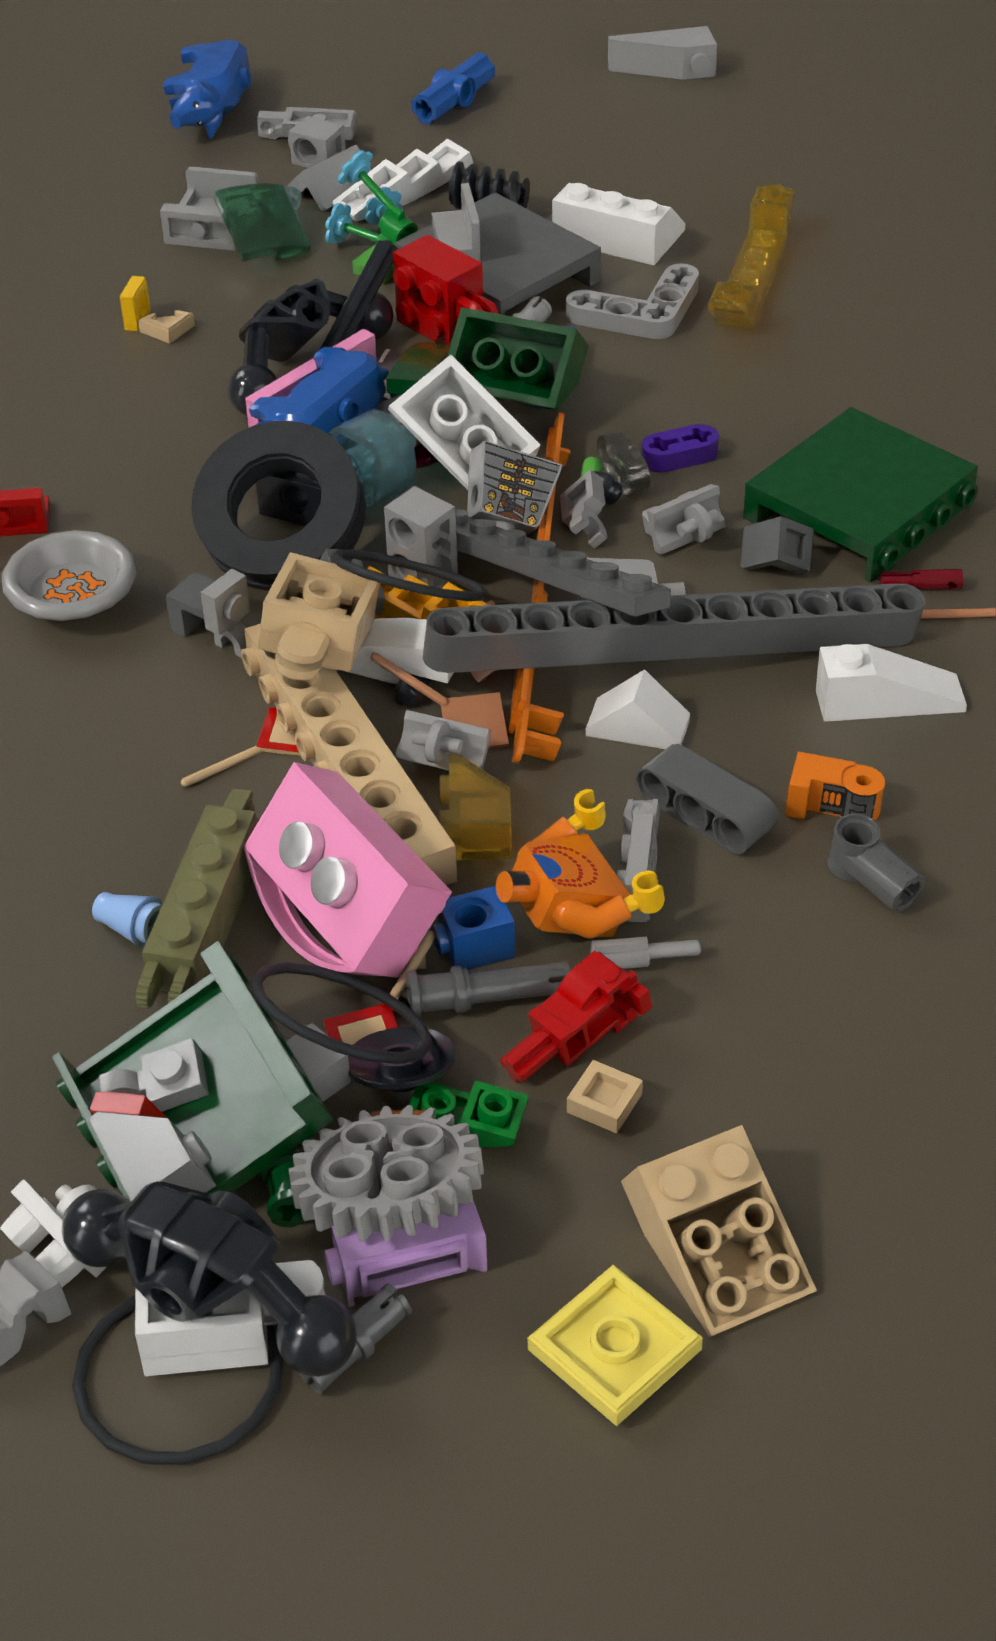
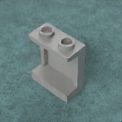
(197, 217)

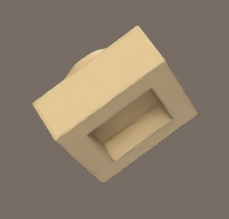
(604, 1096)

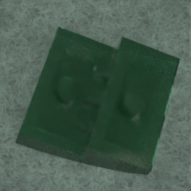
(261, 221)

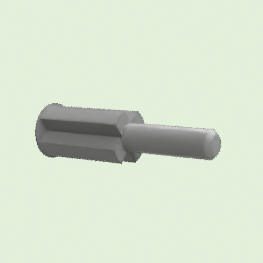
(637, 951)

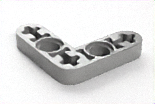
(647, 318)

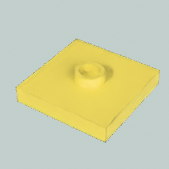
(614, 1344)

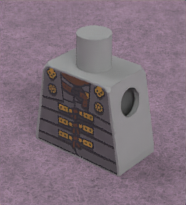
(509, 486)

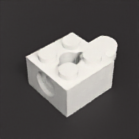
(221, 1339)

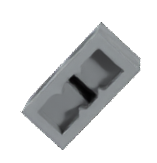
(422, 531)

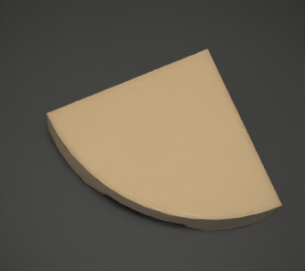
(167, 327)

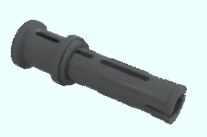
(461, 989)

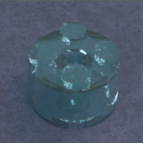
(379, 452)

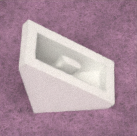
(639, 714)

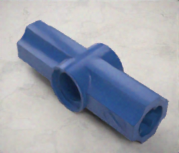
(453, 88)

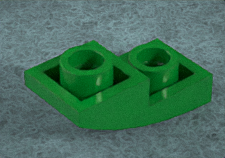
(487, 1109)

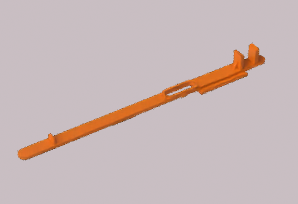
(522, 713)

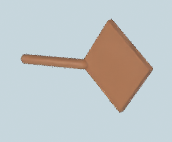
(476, 710)

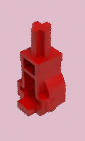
(583, 1009)

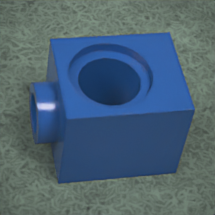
(475, 929)

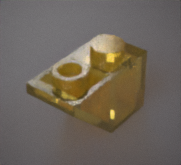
(477, 811)

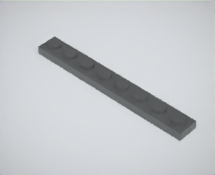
(560, 568)

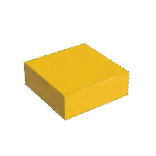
(135, 302)

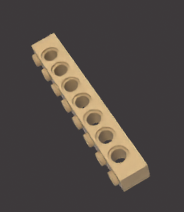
(341, 738)

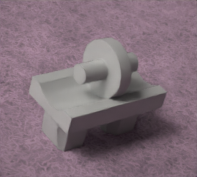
(684, 519)
(432, 740)

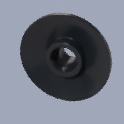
(407, 1075)

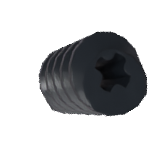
(485, 185)

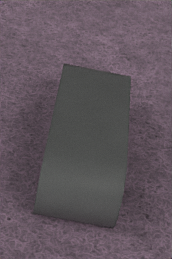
(707, 798)

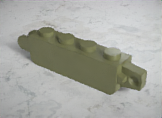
(200, 900)

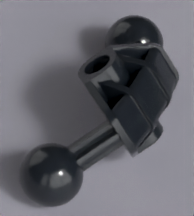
(286, 326)
(201, 1250)

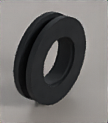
(260, 453)

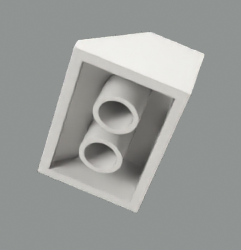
(618, 223)
(455, 415)

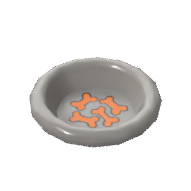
(68, 575)

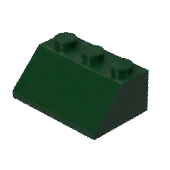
(519, 357)

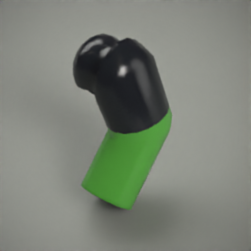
(612, 489)

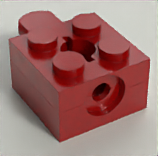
(434, 285)

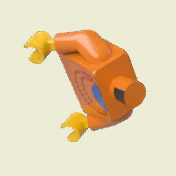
(570, 884)

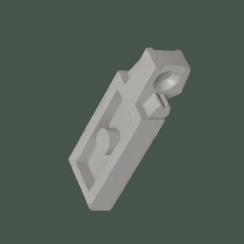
(278, 124)
(639, 846)

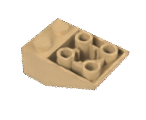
(719, 1230)

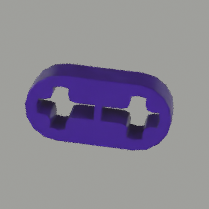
(680, 447)

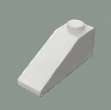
(881, 684)

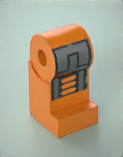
(833, 787)

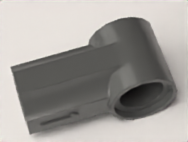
(862, 857)

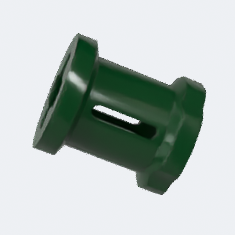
(281, 1203)

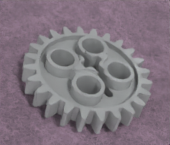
(386, 1173)

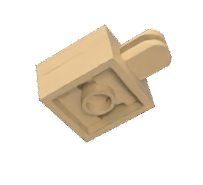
(316, 617)

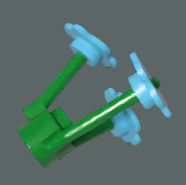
(382, 209)

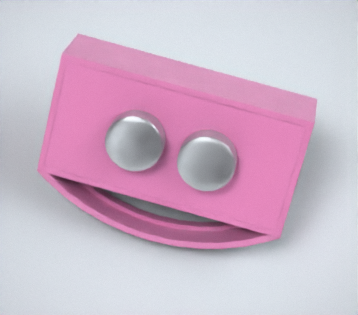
(343, 873)

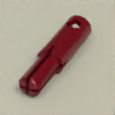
(926, 579)

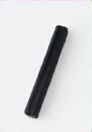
(362, 294)

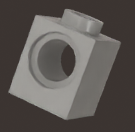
(315, 141)

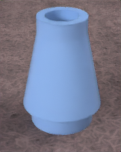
(127, 914)

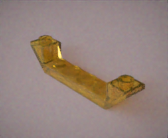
(744, 293)

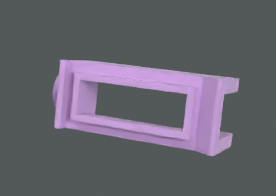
(407, 1259)

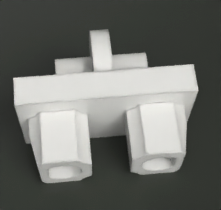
(37, 1219)

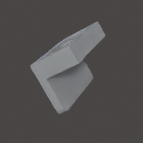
(322, 178)
(460, 227)

